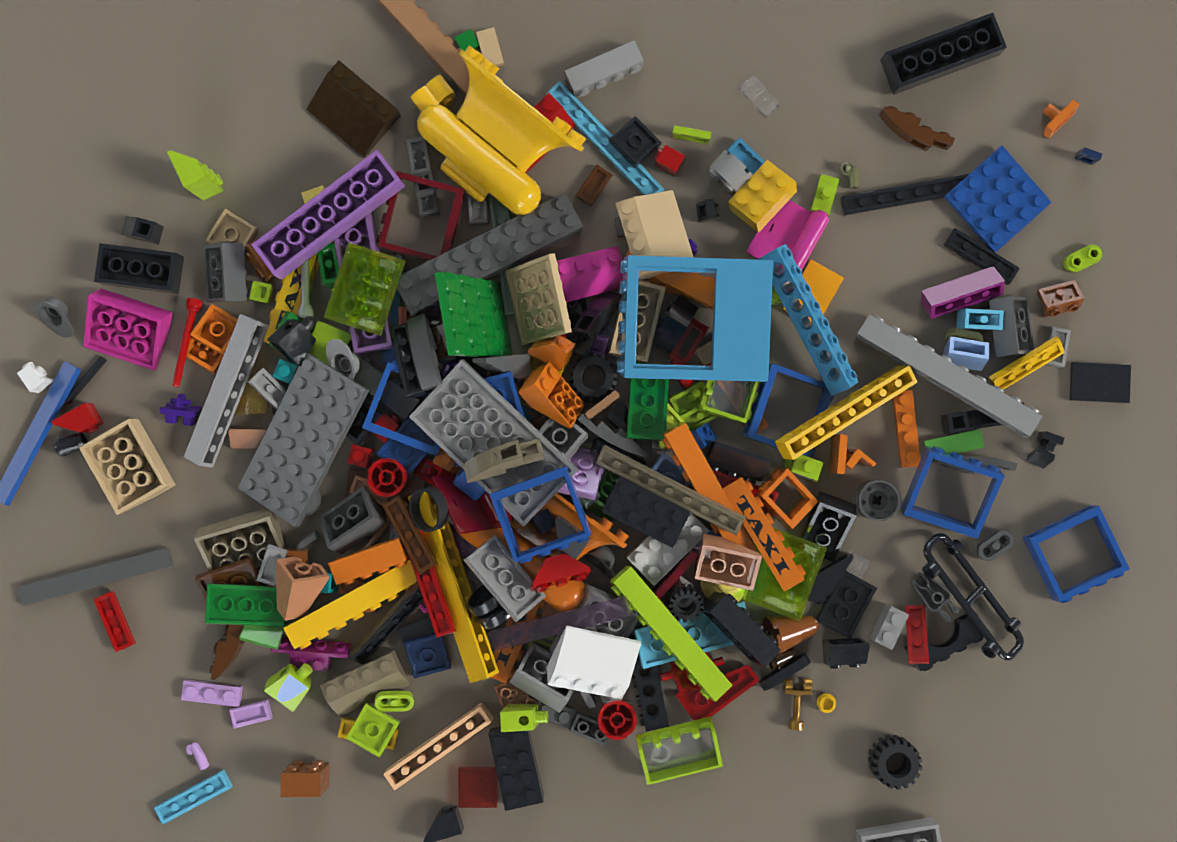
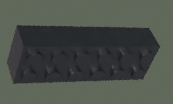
(943, 53)

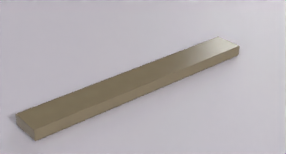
(670, 490)

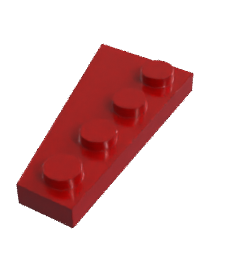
(699, 707)

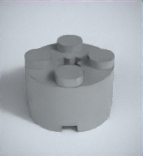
(729, 171)

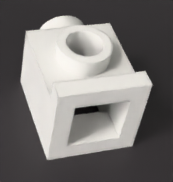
(34, 377)

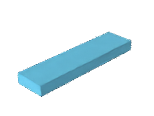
(193, 796)

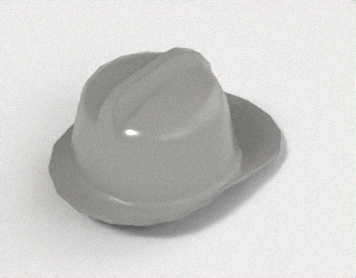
(342, 358)

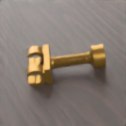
(796, 723)

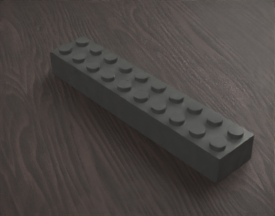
(492, 251)

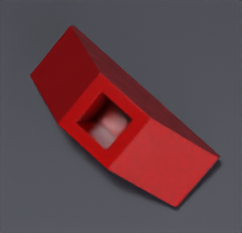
(558, 571)

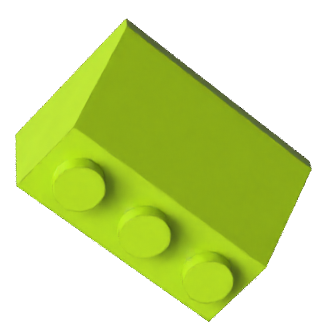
(196, 176)

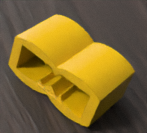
(433, 93)

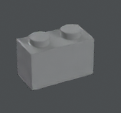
(888, 626)

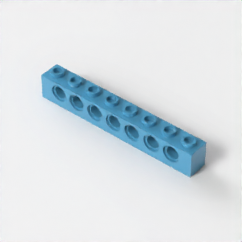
(809, 330)

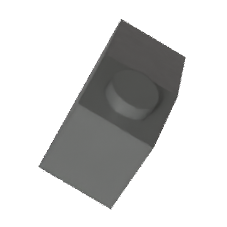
(518, 364)

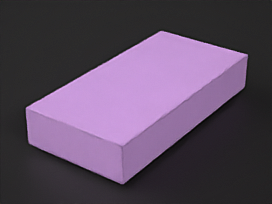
(250, 713)

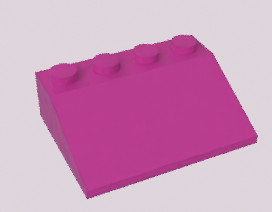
(126, 328)

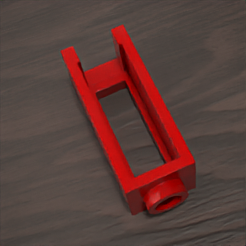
(679, 360)

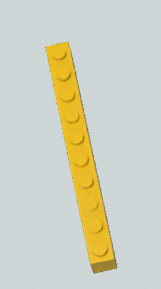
(469, 633)

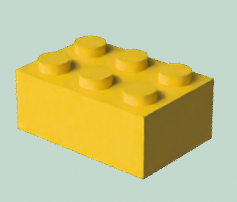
(762, 196)

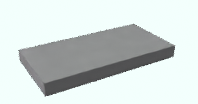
(504, 578)

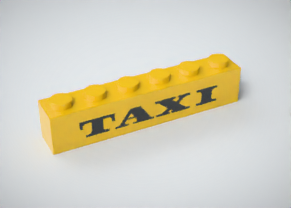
(290, 295)

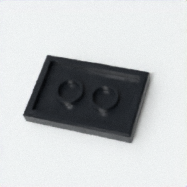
(1100, 382)
(846, 604)

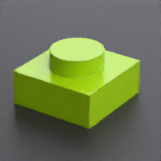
(261, 292)

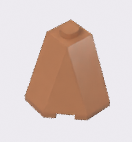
(297, 586)

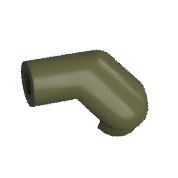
(852, 173)

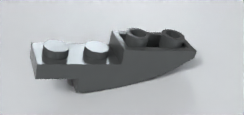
(576, 721)

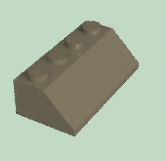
(361, 684)

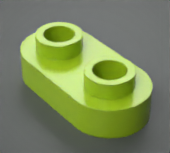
(1083, 257)
(394, 701)

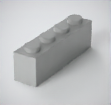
(604, 69)

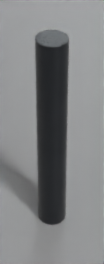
(85, 379)

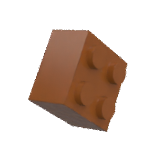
(305, 779)

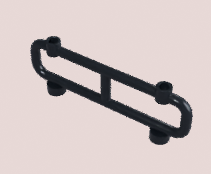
(932, 569)

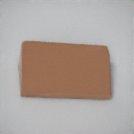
(246, 438)

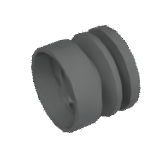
(888, 500)

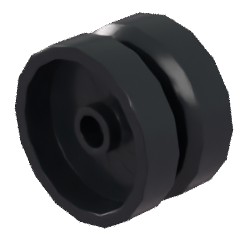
(486, 608)

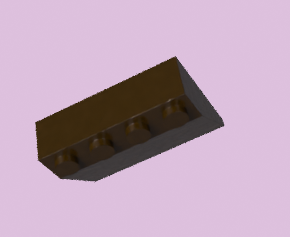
(352, 109)

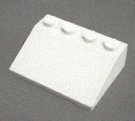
(593, 662)

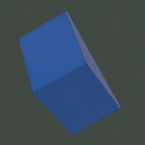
(472, 489)

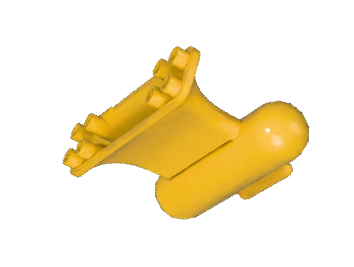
(494, 138)

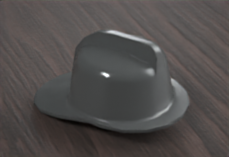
(55, 315)
(602, 558)

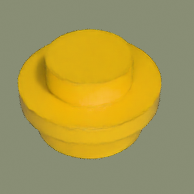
(826, 703)

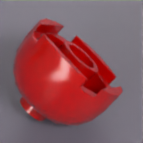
(387, 477)
(617, 719)

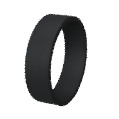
(441, 507)

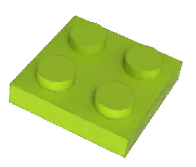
(373, 730)

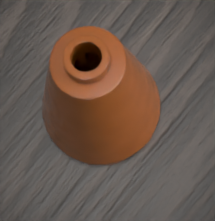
(789, 631)

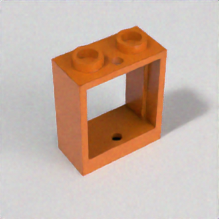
(799, 511)

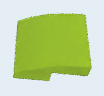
(687, 403)

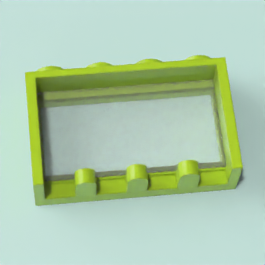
(729, 399)
(679, 750)

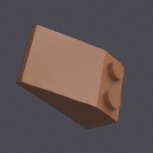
(726, 563)

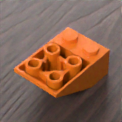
(551, 395)

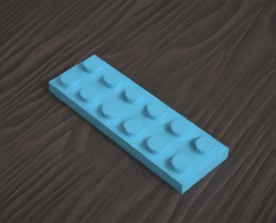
(702, 631)

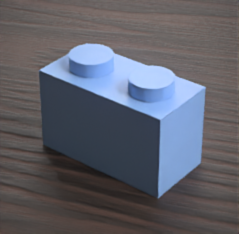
(967, 352)

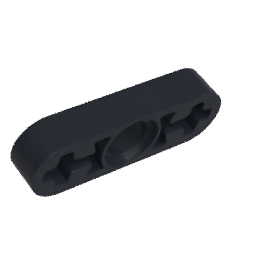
(777, 676)

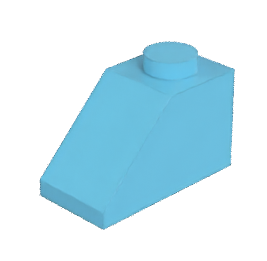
(979, 319)

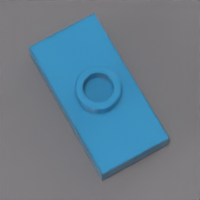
(746, 155)

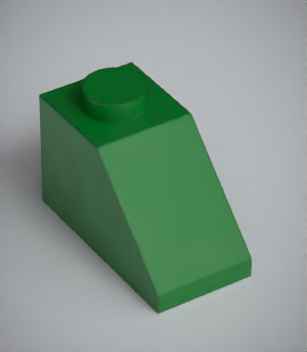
(328, 265)

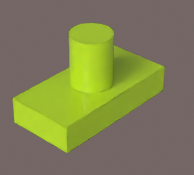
(824, 194)

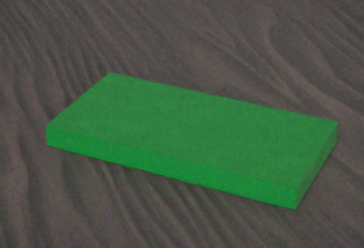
(647, 408)
(242, 605)

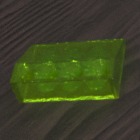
(364, 289)
(768, 591)

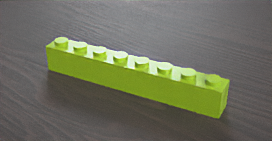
(670, 633)

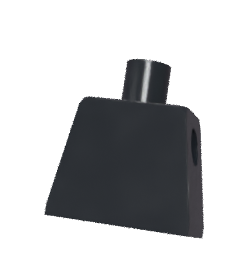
(294, 340)

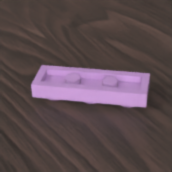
(211, 693)

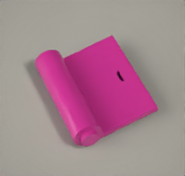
(792, 227)

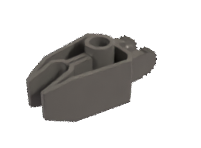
(934, 596)

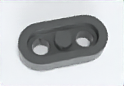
(994, 547)

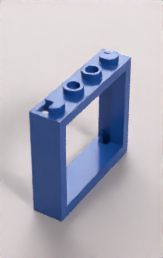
(764, 389)
(433, 450)
(1064, 524)
(972, 530)
(543, 549)

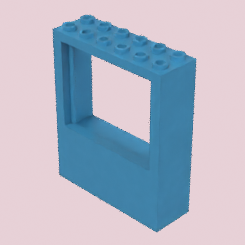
(739, 318)

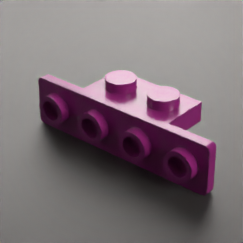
(316, 654)

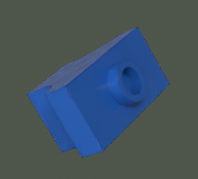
(704, 435)

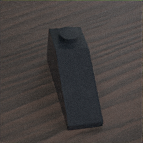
(828, 578)

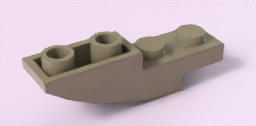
(498, 459)

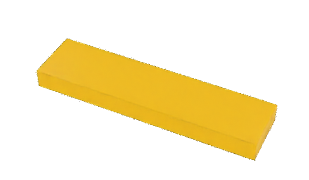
(1028, 363)

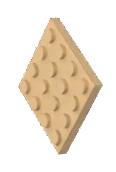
(538, 300)

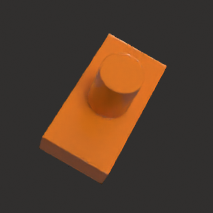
(1058, 117)

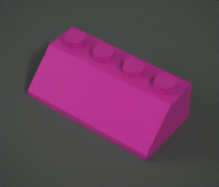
(590, 273)

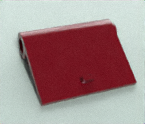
(464, 512)

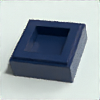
(1088, 156)

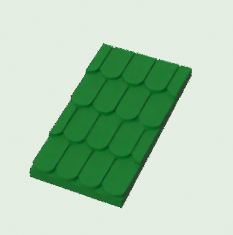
(473, 316)

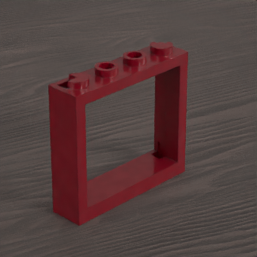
(452, 223)

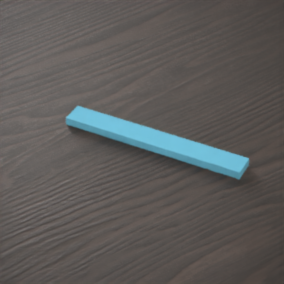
(599, 138)

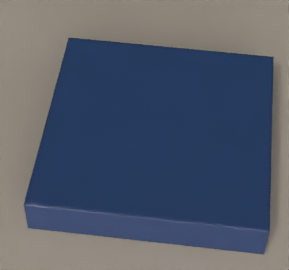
(427, 655)

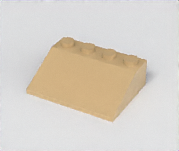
(654, 227)
(127, 466)

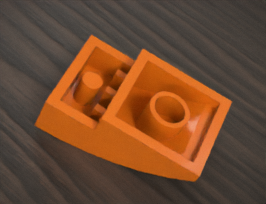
(211, 338)

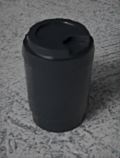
(69, 444)

